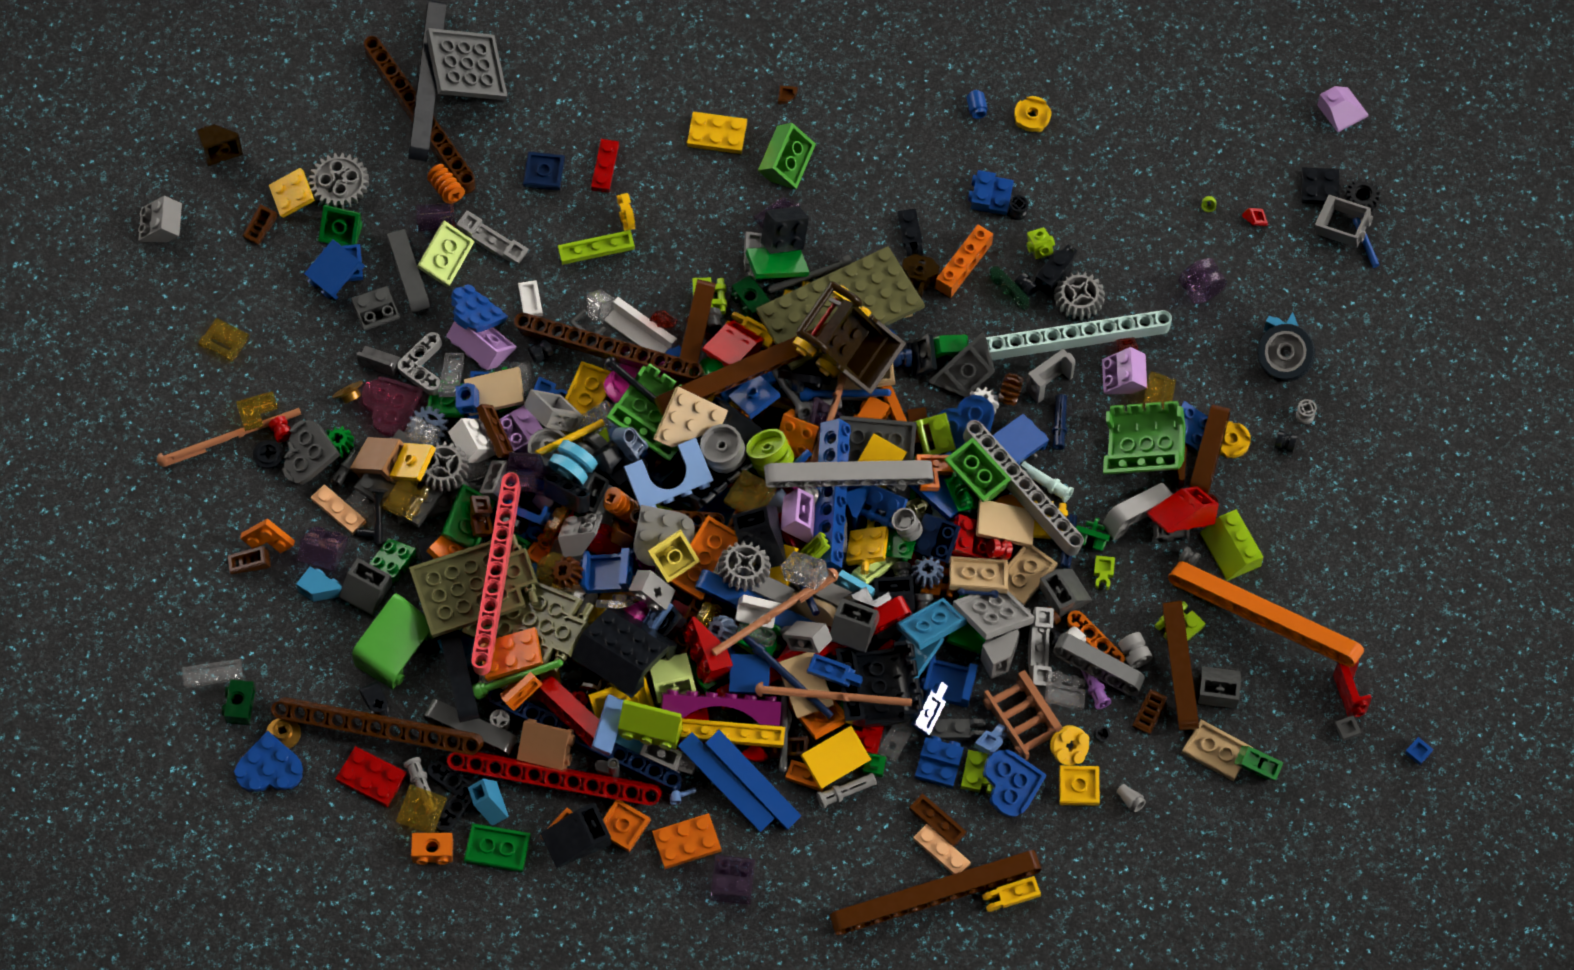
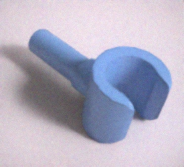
(676, 795)

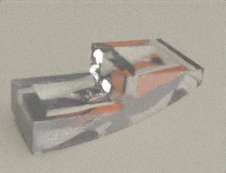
(617, 601)

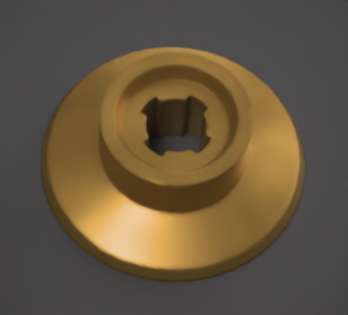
(349, 392)
(289, 738)

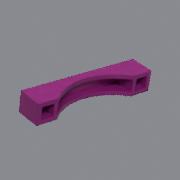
(764, 711)

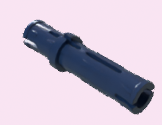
(1059, 441)

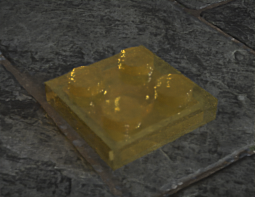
(749, 493)
(421, 809)

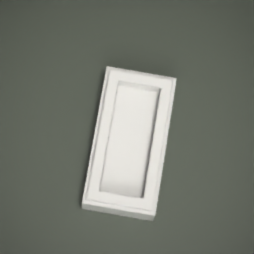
(530, 298)

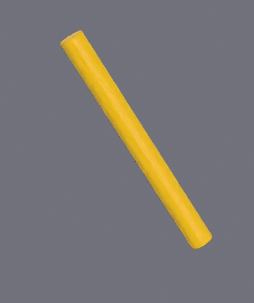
(571, 437)

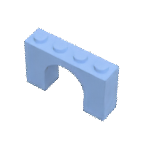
(696, 476)

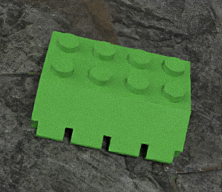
(641, 414)
(1145, 438)

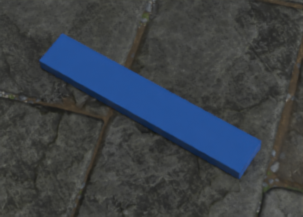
(752, 779)
(726, 782)

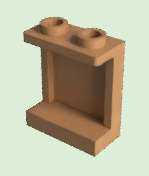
(377, 457)
(545, 745)

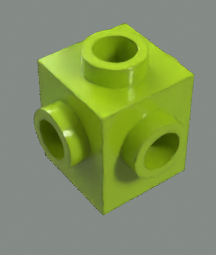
(1040, 243)

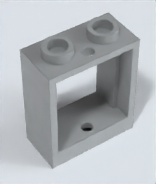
(1348, 207)
(552, 409)

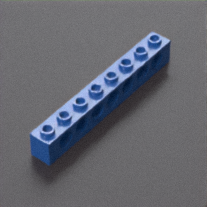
(832, 500)

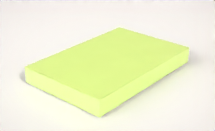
(445, 254)

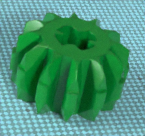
(345, 438)

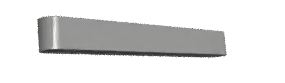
(848, 473)
(1030, 493)

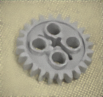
(339, 181)

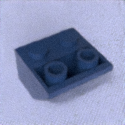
(937, 538)

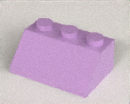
(485, 347)

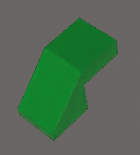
(950, 345)

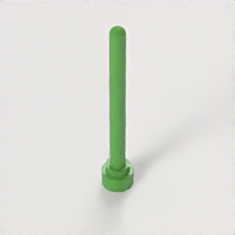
(481, 689)

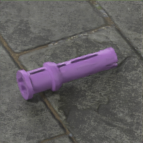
(1097, 691)

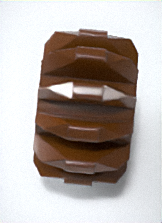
(1011, 389)
(564, 579)

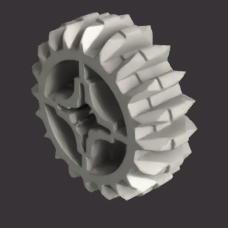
(1074, 287)
(439, 476)
(743, 573)

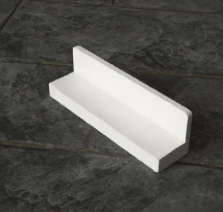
(639, 328)

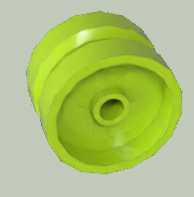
(767, 448)

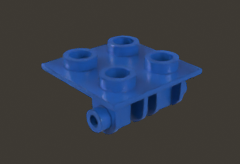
(1195, 425)

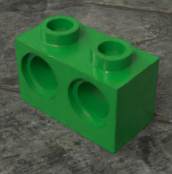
(1258, 763)

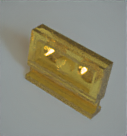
(1158, 389)

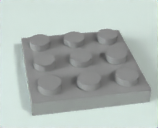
(993, 615)

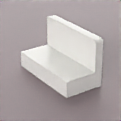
(752, 608)

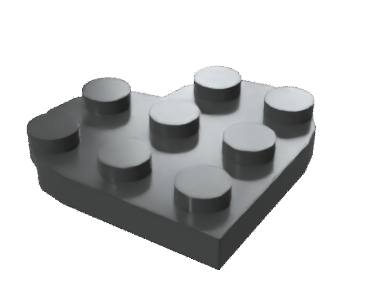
(308, 453)

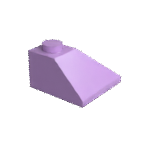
(1341, 107)

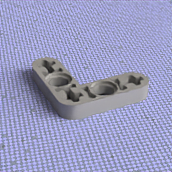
(417, 362)

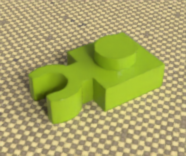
(1104, 570)

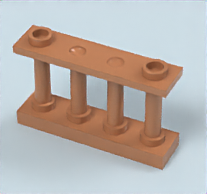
(1034, 700)

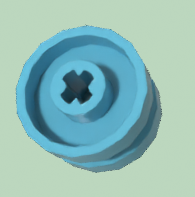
(572, 462)

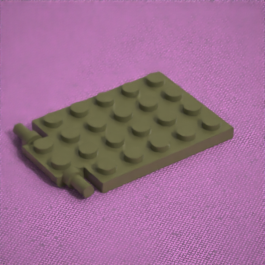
(454, 585)
(553, 619)

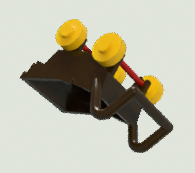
(850, 340)

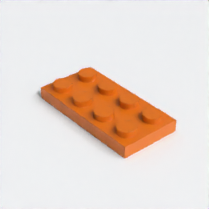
(708, 545)

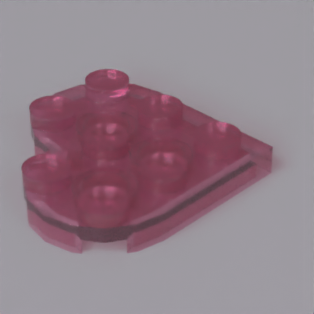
(390, 403)

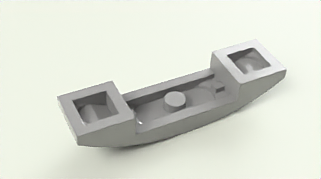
(490, 239)
(1039, 645)

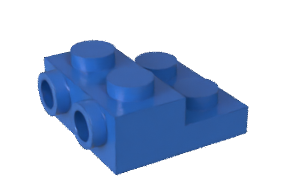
(990, 193)
(939, 761)

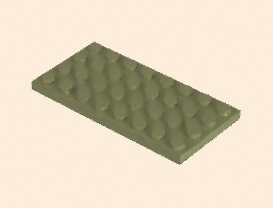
(874, 279)

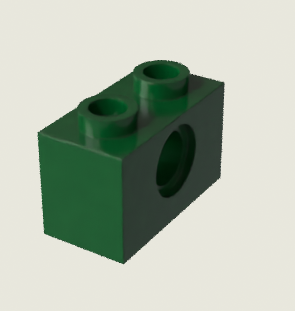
(746, 289)
(239, 691)

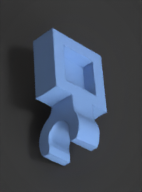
(991, 741)

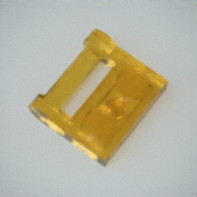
(226, 335)

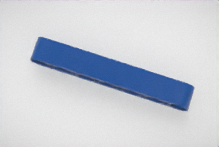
(713, 586)

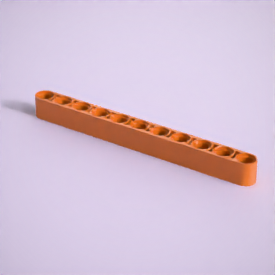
(1266, 614)

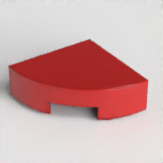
(755, 754)

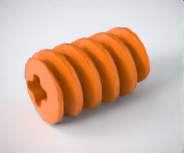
(445, 184)
(619, 503)

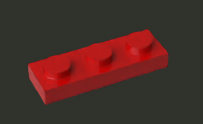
(605, 165)

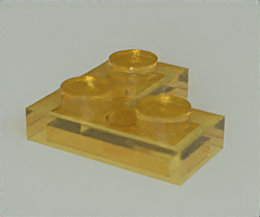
(252, 408)

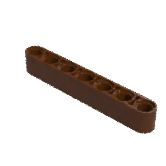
(1180, 665)

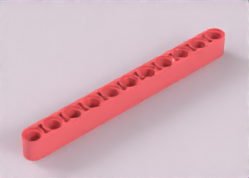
(496, 581)

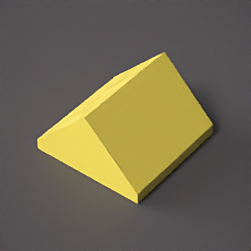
(673, 556)

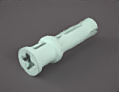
(1053, 486)

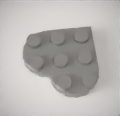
(657, 525)

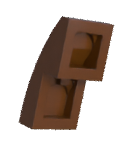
(480, 516)

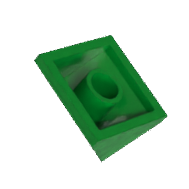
(340, 225)

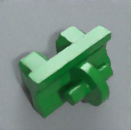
(1100, 538)

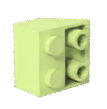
(672, 675)

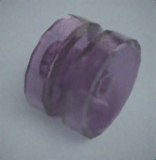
(1202, 280)

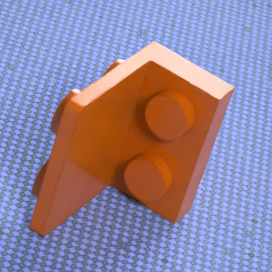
(799, 433)

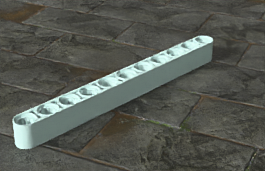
(1079, 332)

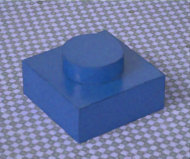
(1419, 751)

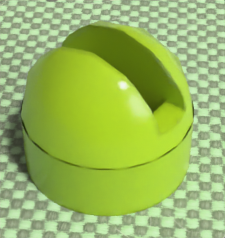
(1205, 202)

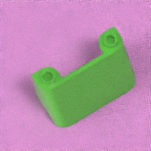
(391, 641)

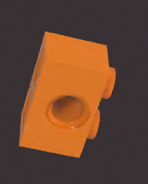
(423, 841)

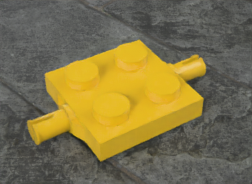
(867, 546)

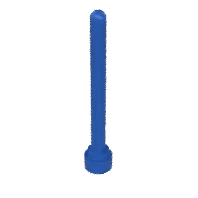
(809, 394)

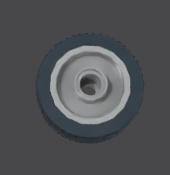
(1283, 338)

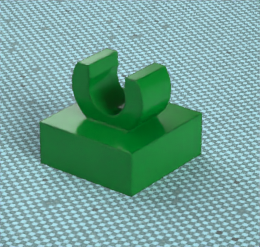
(875, 765)

